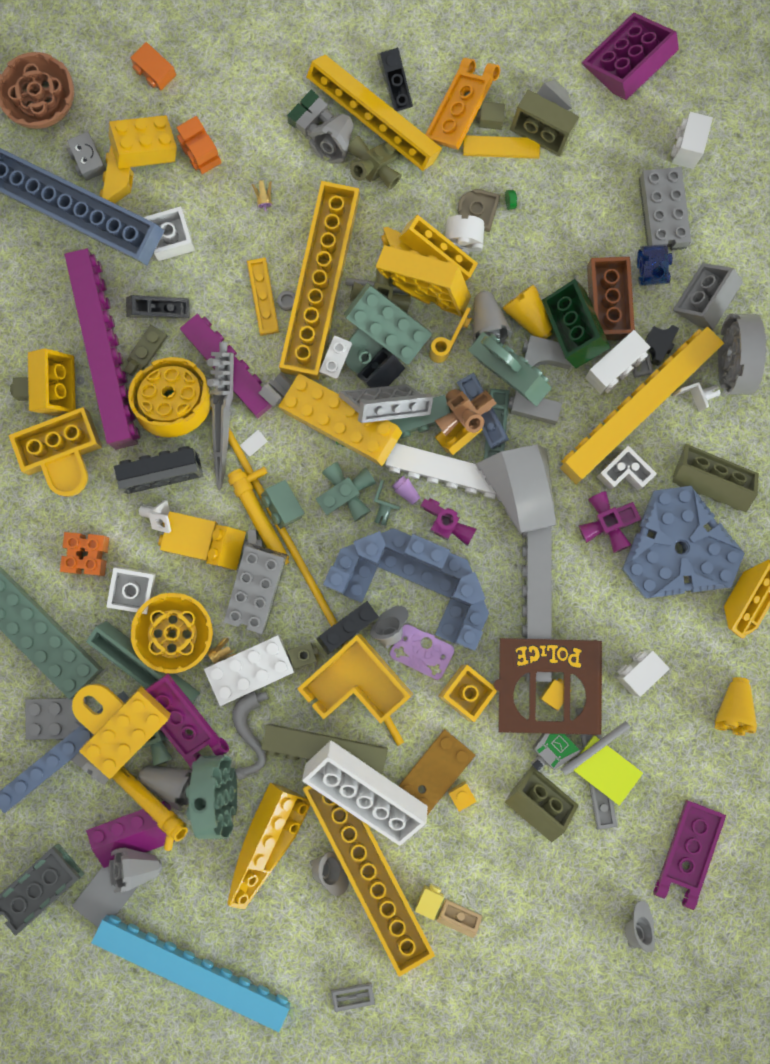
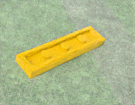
(500, 147)
(263, 296)

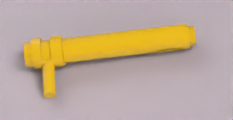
(244, 490)
(166, 820)

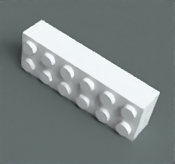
(365, 793)

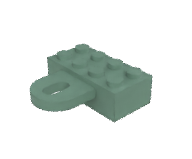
(510, 367)

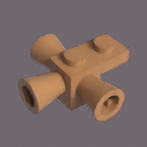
(465, 411)

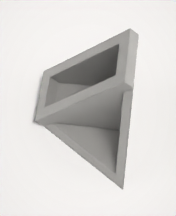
(555, 93)

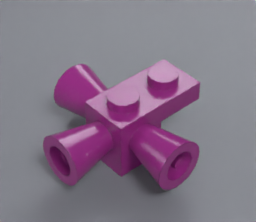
(447, 522)
(610, 522)

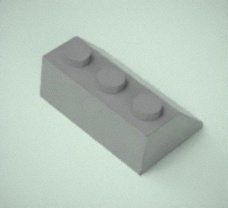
(708, 295)

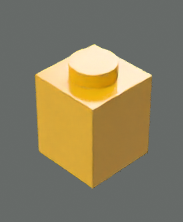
(554, 694)
(462, 796)

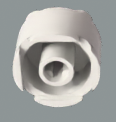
(465, 233)

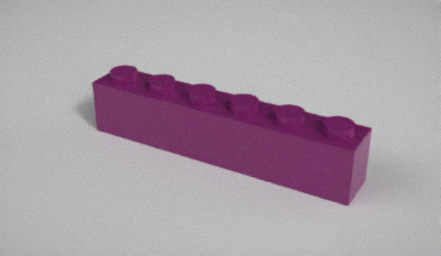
(244, 384)

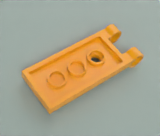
(457, 110)

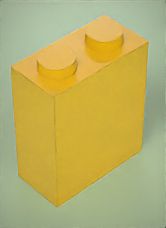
(188, 536)

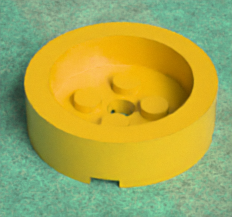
(178, 412)

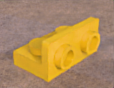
(455, 439)

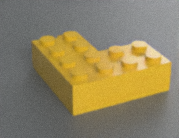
(360, 672)

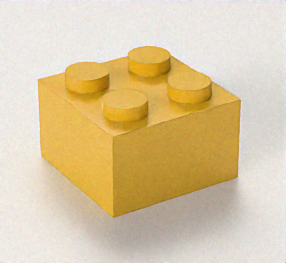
(468, 693)

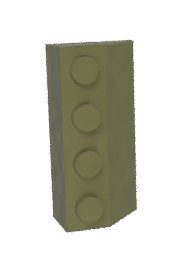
(716, 478)

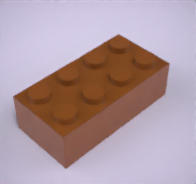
(612, 295)

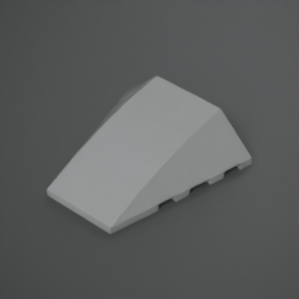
(522, 485)

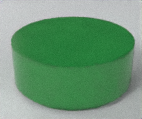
(511, 199)

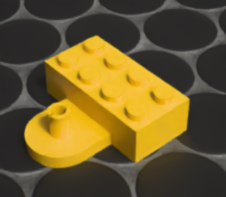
(58, 450)

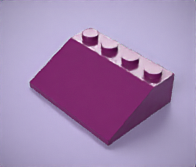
(632, 54)

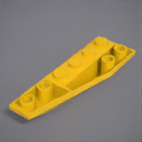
(266, 841)

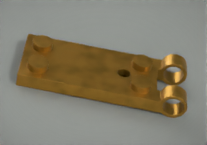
(437, 769)

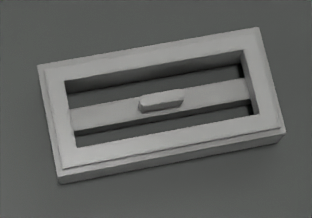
(334, 992)

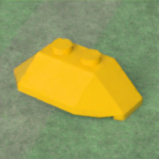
(749, 600)

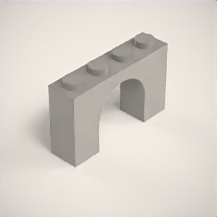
(540, 352)

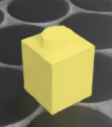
(429, 901)

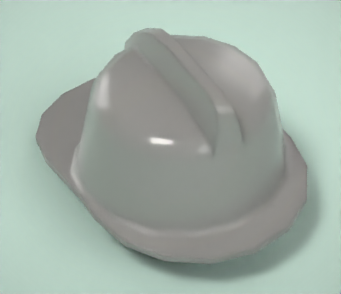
(389, 626)
(330, 873)
(640, 928)

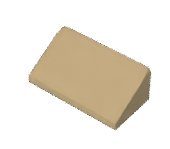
(459, 918)

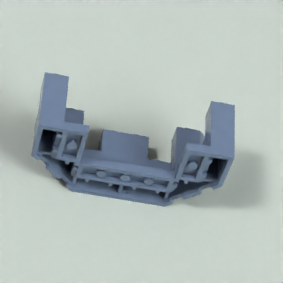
(421, 564)

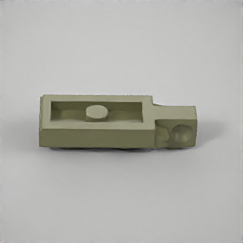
(145, 350)

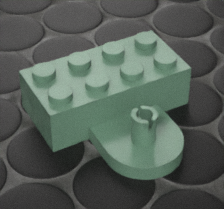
(379, 326)

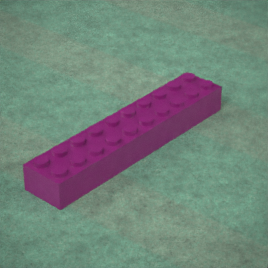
(101, 349)

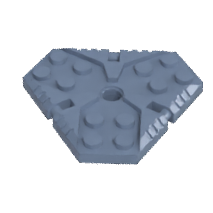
(707, 557)

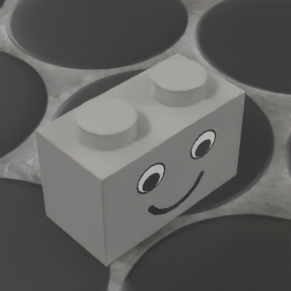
(86, 155)

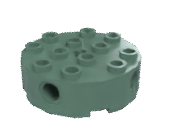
(212, 797)

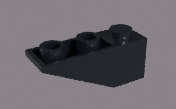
(395, 79)

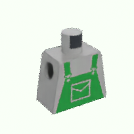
(553, 750)

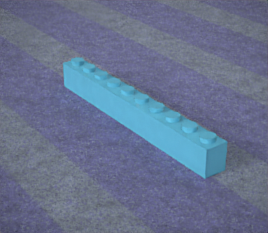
(192, 972)

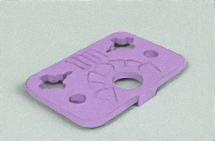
(421, 657)

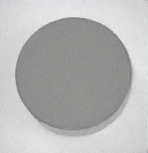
(286, 300)

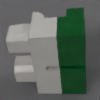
(309, 113)

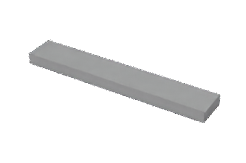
(602, 805)

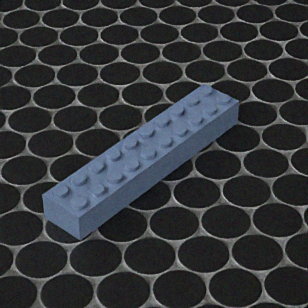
(78, 208)

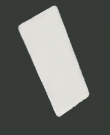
(253, 443)

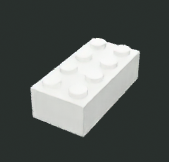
(249, 670)

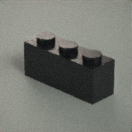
(347, 627)

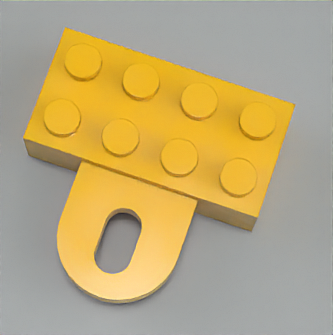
(120, 726)

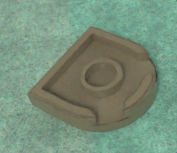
(479, 204)

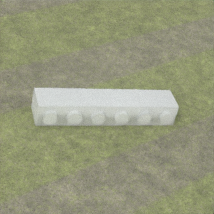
(438, 469)

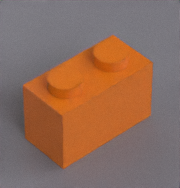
(152, 66)

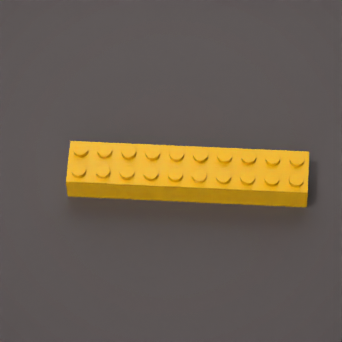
(320, 280)
(644, 402)
(373, 884)

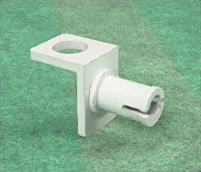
(700, 395)
(157, 516)

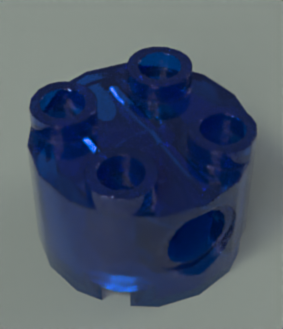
(654, 265)

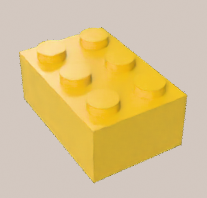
(142, 141)
(51, 382)

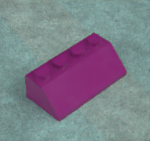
(132, 831)

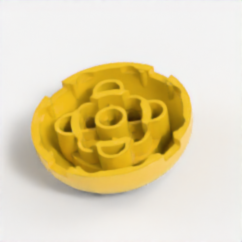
(190, 617)

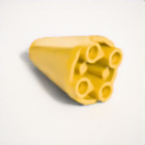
(737, 709)

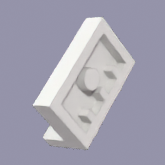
(335, 357)

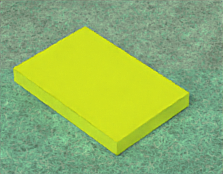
(609, 772)

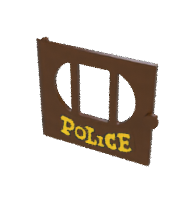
(530, 656)

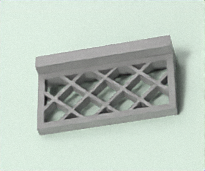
(387, 403)

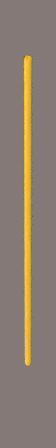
(300, 563)

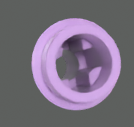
(406, 490)

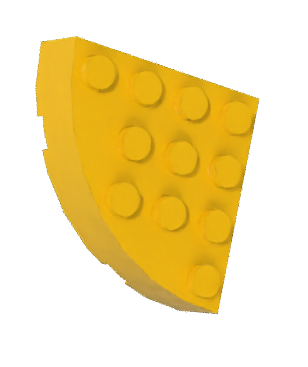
(425, 278)

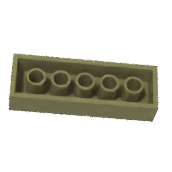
(306, 744)

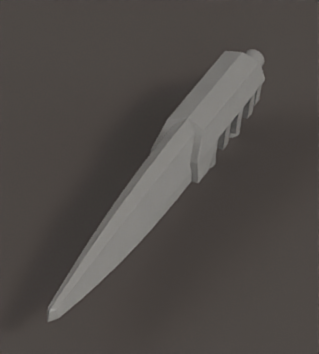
(220, 406)

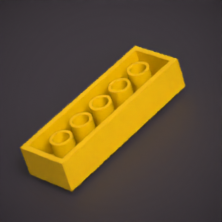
(337, 420)

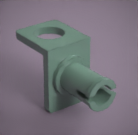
(385, 507)

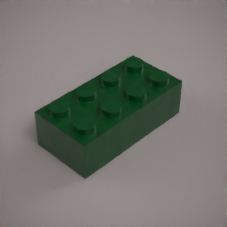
(575, 324)

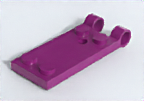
(185, 717)
(695, 843)

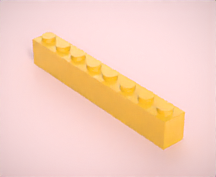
(373, 112)

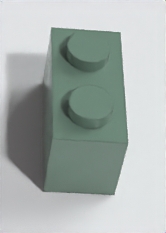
(282, 504)

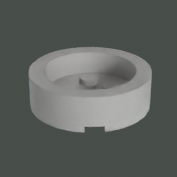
(742, 354)

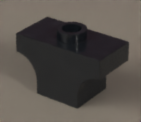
(660, 343)

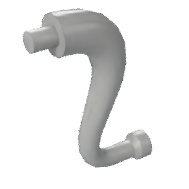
(240, 713)

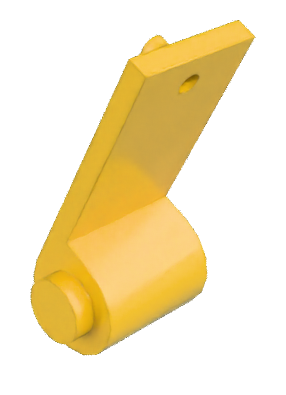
(442, 347)

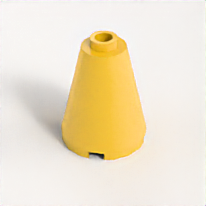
(530, 313)

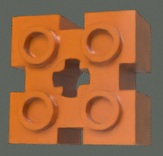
(198, 145)
(92, 563)

